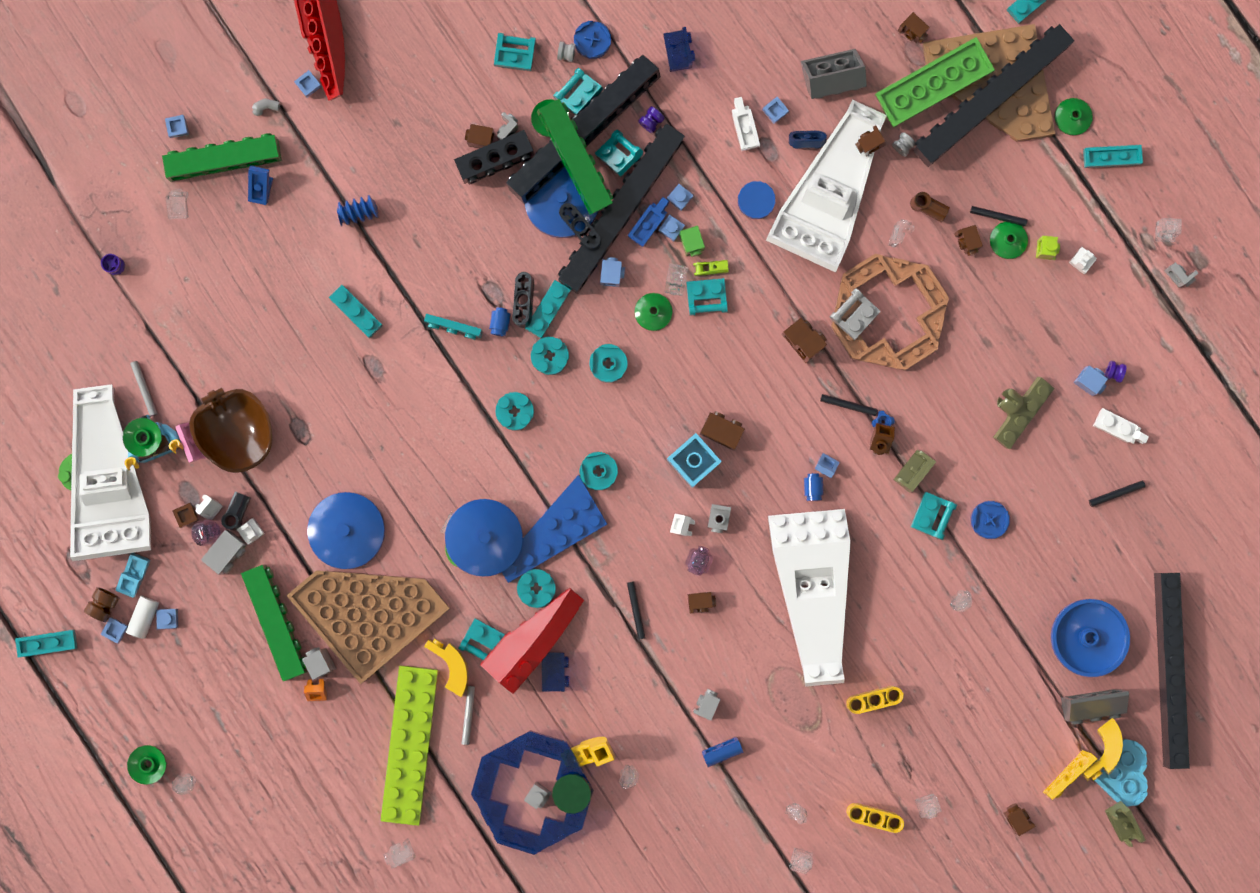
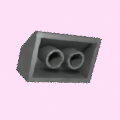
(834, 73)
(1095, 705)

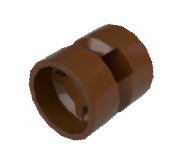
(102, 603)

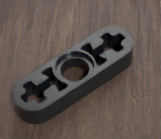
(575, 213)
(518, 292)

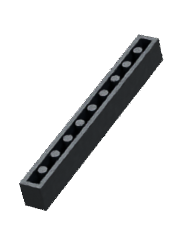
(990, 98)
(590, 123)
(624, 205)
(1171, 670)

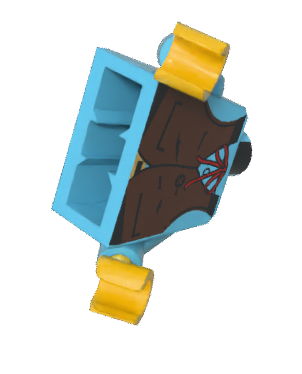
(169, 444)

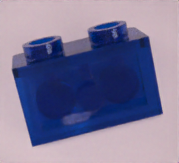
(678, 50)
(554, 672)

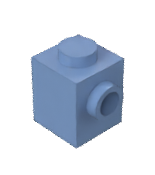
(612, 272)
(1091, 380)

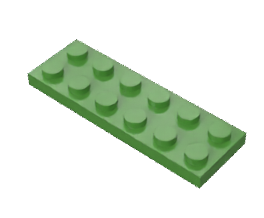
(934, 82)

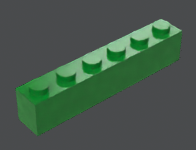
(222, 157)
(575, 157)
(274, 622)

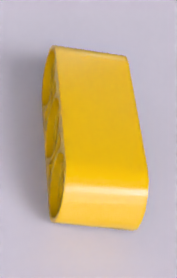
(884, 700)
(883, 823)

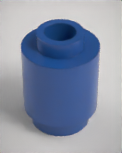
(499, 322)
(813, 487)

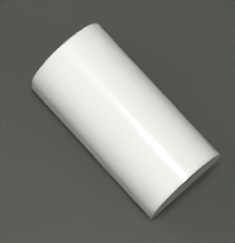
(142, 617)

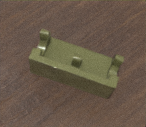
(914, 470)
(1124, 823)

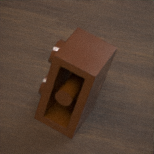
(722, 430)

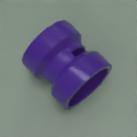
(651, 119)
(108, 263)

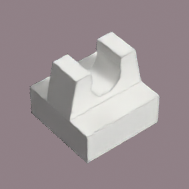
(1083, 260)
(208, 507)
(681, 524)
(250, 531)

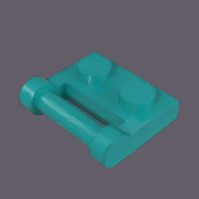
(513, 57)
(582, 95)
(615, 158)
(706, 290)
(928, 512)
(484, 635)

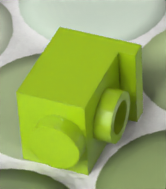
(1047, 247)

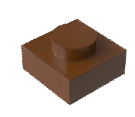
(185, 515)

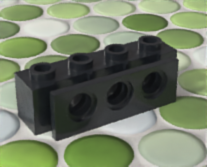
(484, 155)

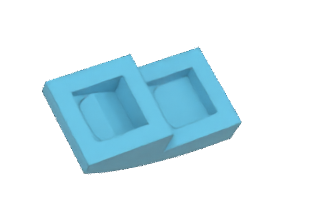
(133, 575)

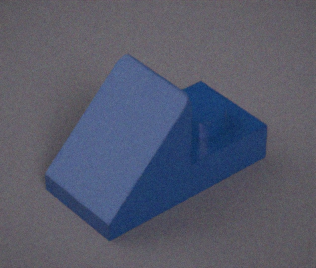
(259, 185)

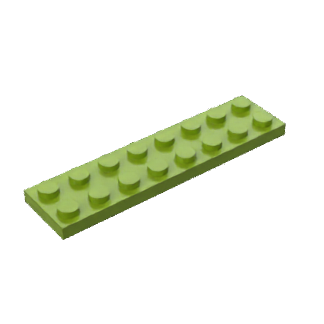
(409, 745)

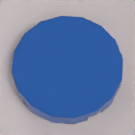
(592, 39)
(756, 200)
(990, 520)

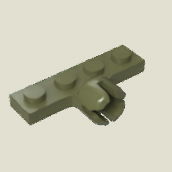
(1020, 410)

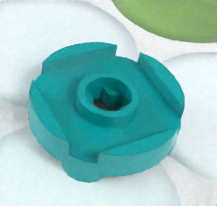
(600, 355)
(558, 361)
(523, 417)
(604, 461)
(528, 596)

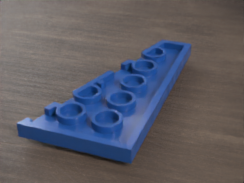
(561, 526)

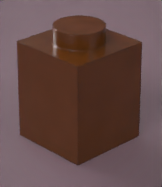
(479, 136)

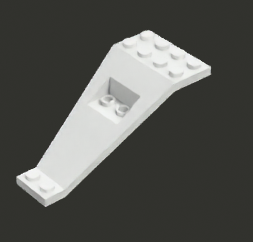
(825, 202)
(107, 515)
(814, 552)

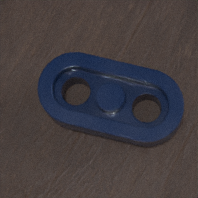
(807, 139)

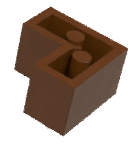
(804, 340)

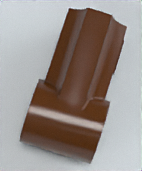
(931, 206)

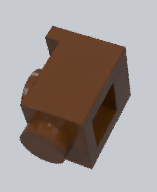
(914, 28)
(870, 142)
(969, 240)
(880, 442)
(701, 602)
(1018, 819)

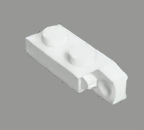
(744, 126)
(1119, 427)

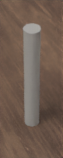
(143, 388)
(468, 715)

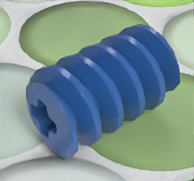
(357, 210)

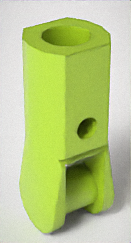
(715, 267)

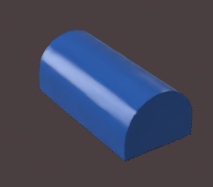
(722, 751)

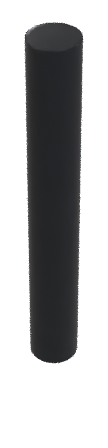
(998, 216)
(848, 405)
(1117, 493)
(636, 610)

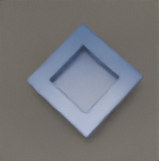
(307, 83)
(775, 110)
(176, 126)
(680, 197)
(671, 228)
(827, 465)
(167, 618)
(114, 630)

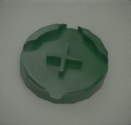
(571, 793)

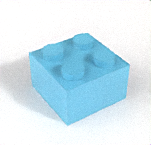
(693, 460)

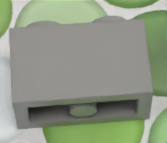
(224, 552)
(318, 662)

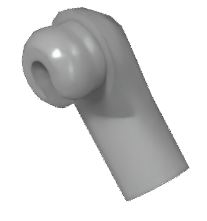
(263, 104)

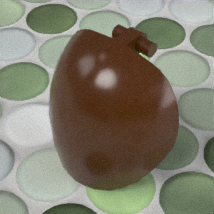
(232, 429)

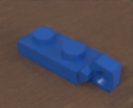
(649, 222)

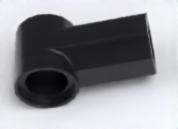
(237, 509)

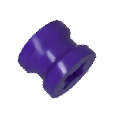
(1115, 371)

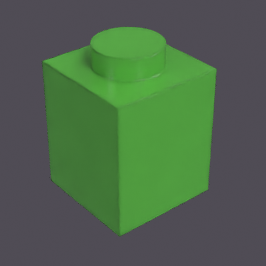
(692, 241)

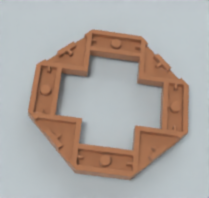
(930, 321)

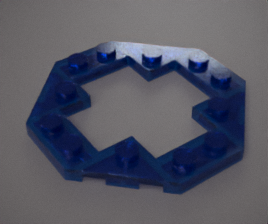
(495, 811)

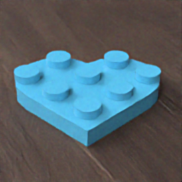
(1127, 779)

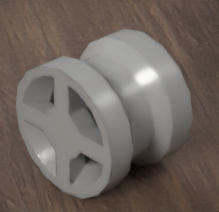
(566, 51)
(904, 144)

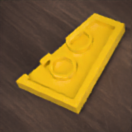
(1069, 774)

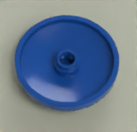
(545, 206)
(346, 530)
(483, 537)
(1090, 637)

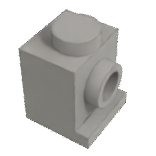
(714, 512)
(707, 704)
(537, 796)

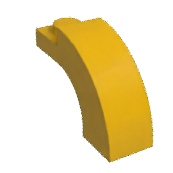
(457, 665)
(1113, 745)
(594, 750)

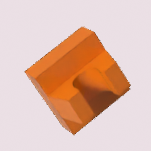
(315, 692)

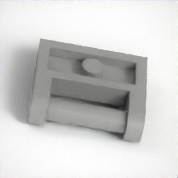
(859, 319)

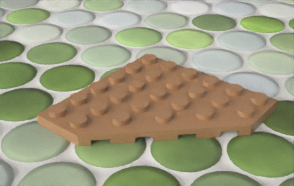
(1026, 112)
(367, 615)

